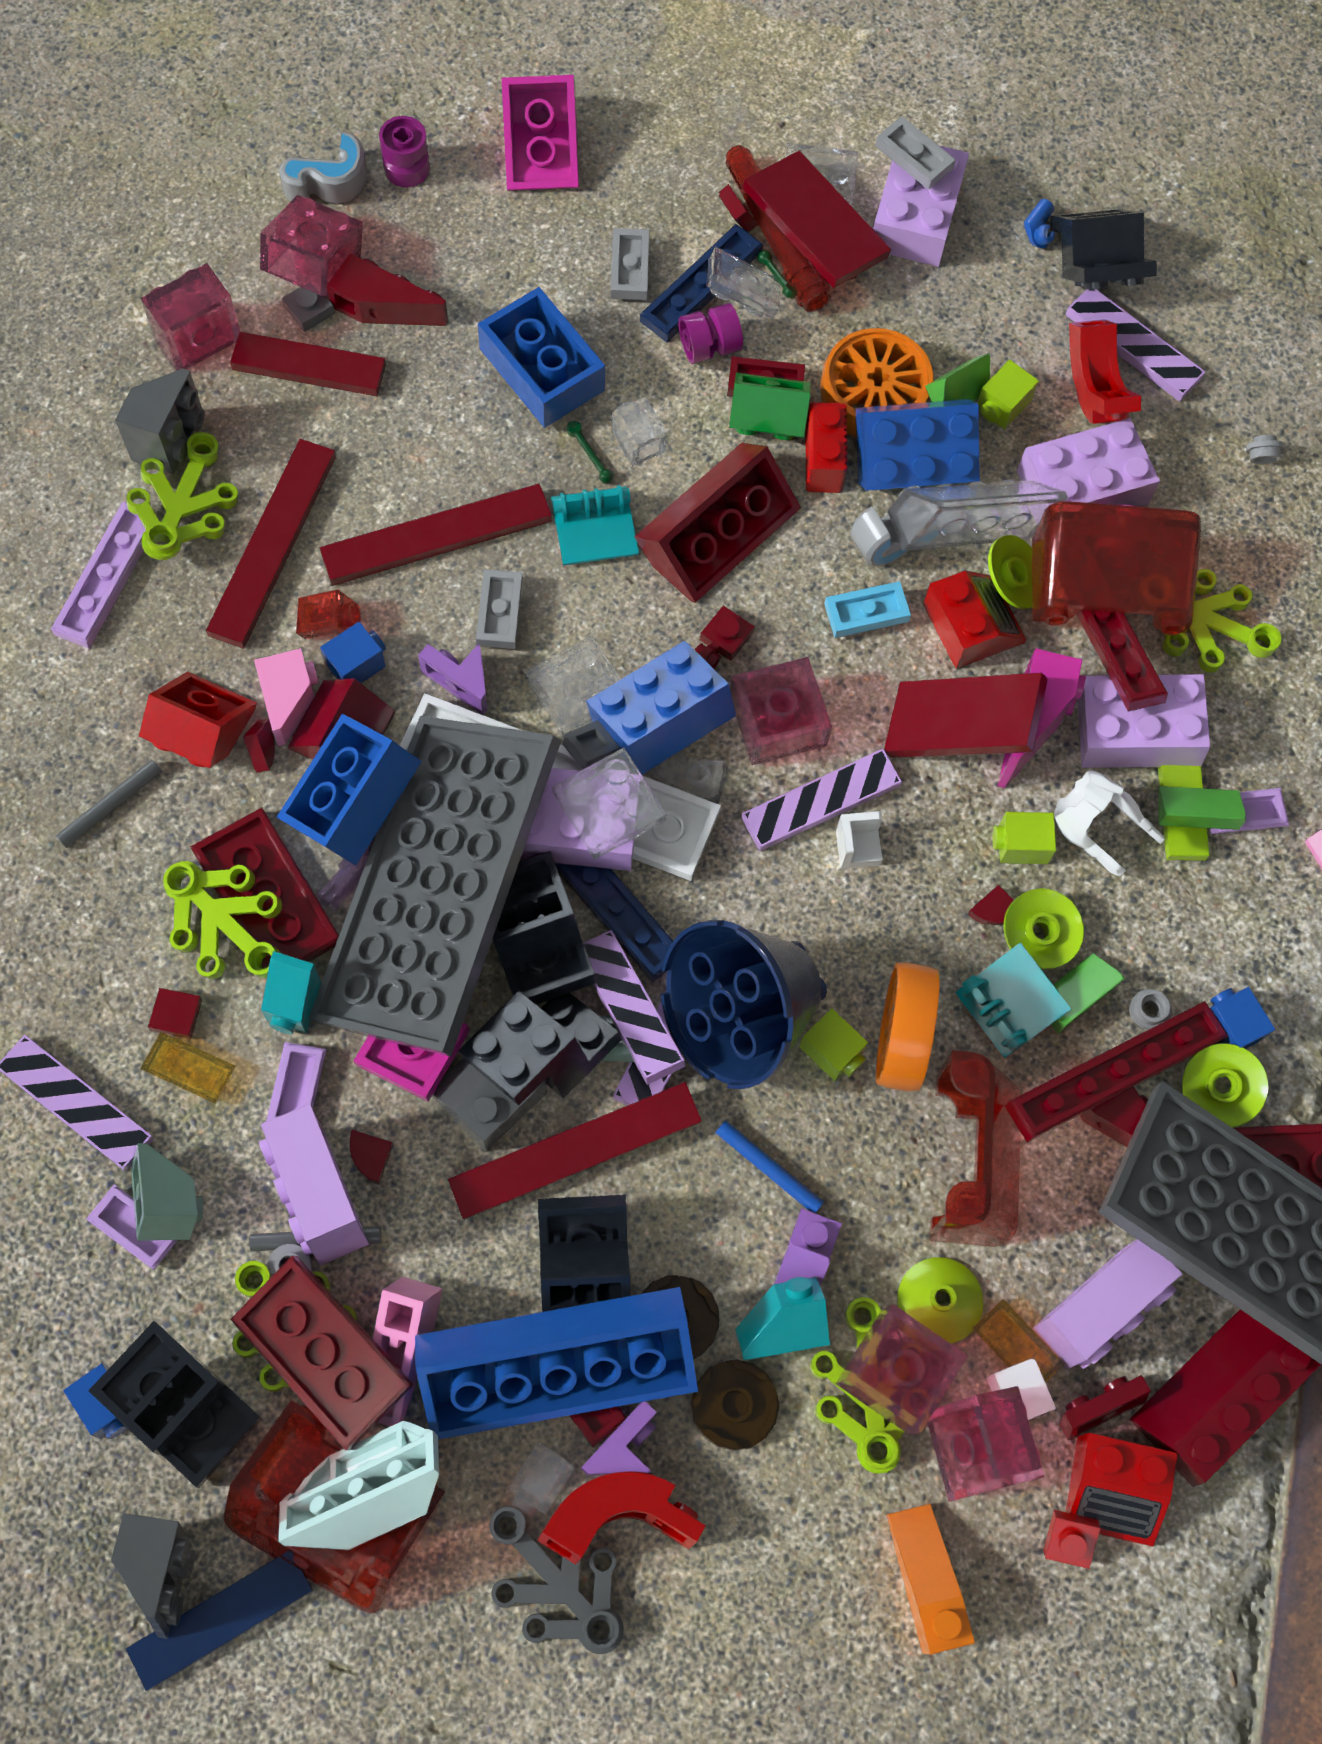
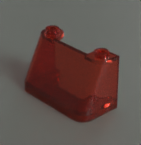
(1116, 563)
(987, 1208)
(277, 1468)

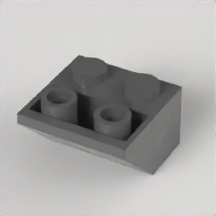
(161, 418)
(152, 1562)

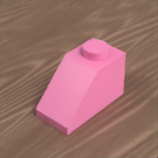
(286, 690)

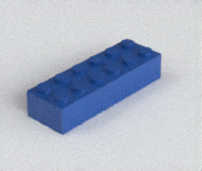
(555, 1363)

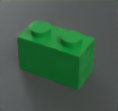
(769, 406)

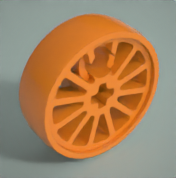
(889, 381)
(907, 1027)

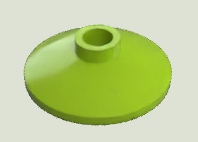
(1012, 570)
(1056, 916)
(1246, 1078)
(936, 1274)

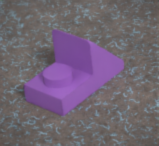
(461, 680)
(809, 1247)
(613, 1454)

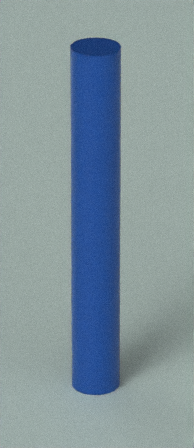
(769, 1167)

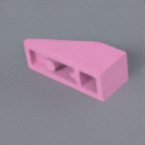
(405, 1311)

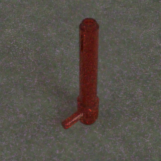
(797, 269)

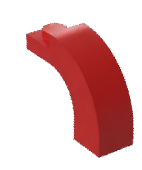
(1098, 374)
(615, 1498)

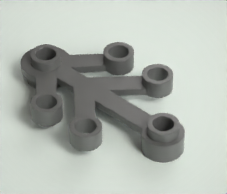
(561, 1589)

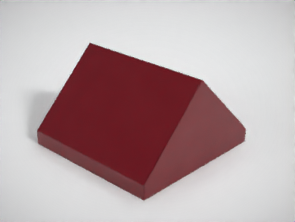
(327, 706)

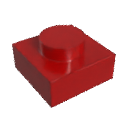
(1071, 1539)

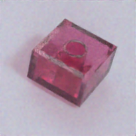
(309, 243)
(191, 317)
(780, 711)
(901, 1370)
(984, 1443)

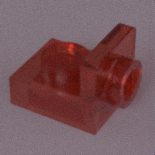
(326, 614)

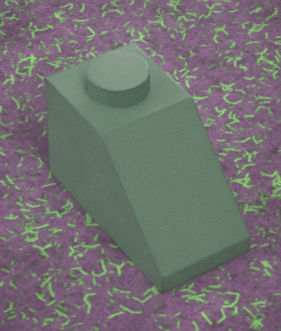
(163, 1197)

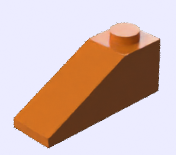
(929, 1581)

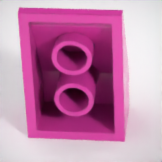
(540, 132)
(1061, 692)

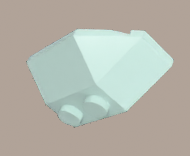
(363, 1490)

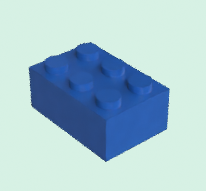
(541, 357)
(918, 444)
(663, 706)
(349, 789)

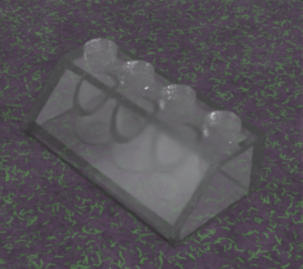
(970, 513)

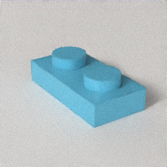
(867, 609)

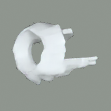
(1088, 800)

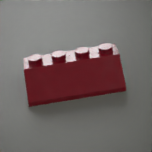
(719, 520)
(1222, 1396)

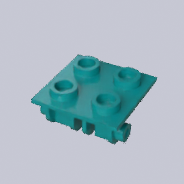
(595, 525)
(1012, 1000)

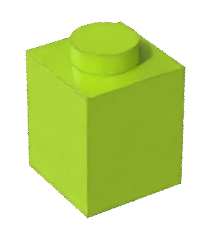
(1006, 394)
(1025, 838)
(834, 1046)

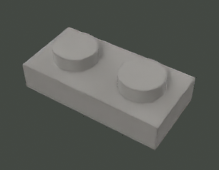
(915, 152)
(629, 264)
(499, 609)

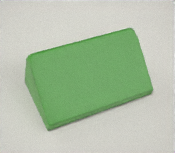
(961, 382)
(1200, 808)
(1085, 988)

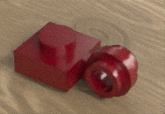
(724, 635)

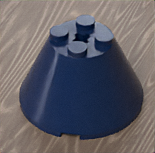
(738, 1000)

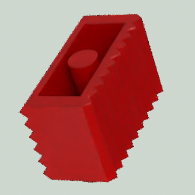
(826, 447)

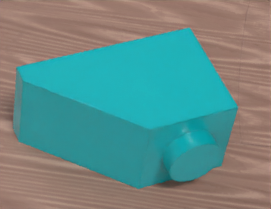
(290, 993)
(785, 1320)

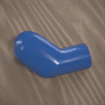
(1035, 224)

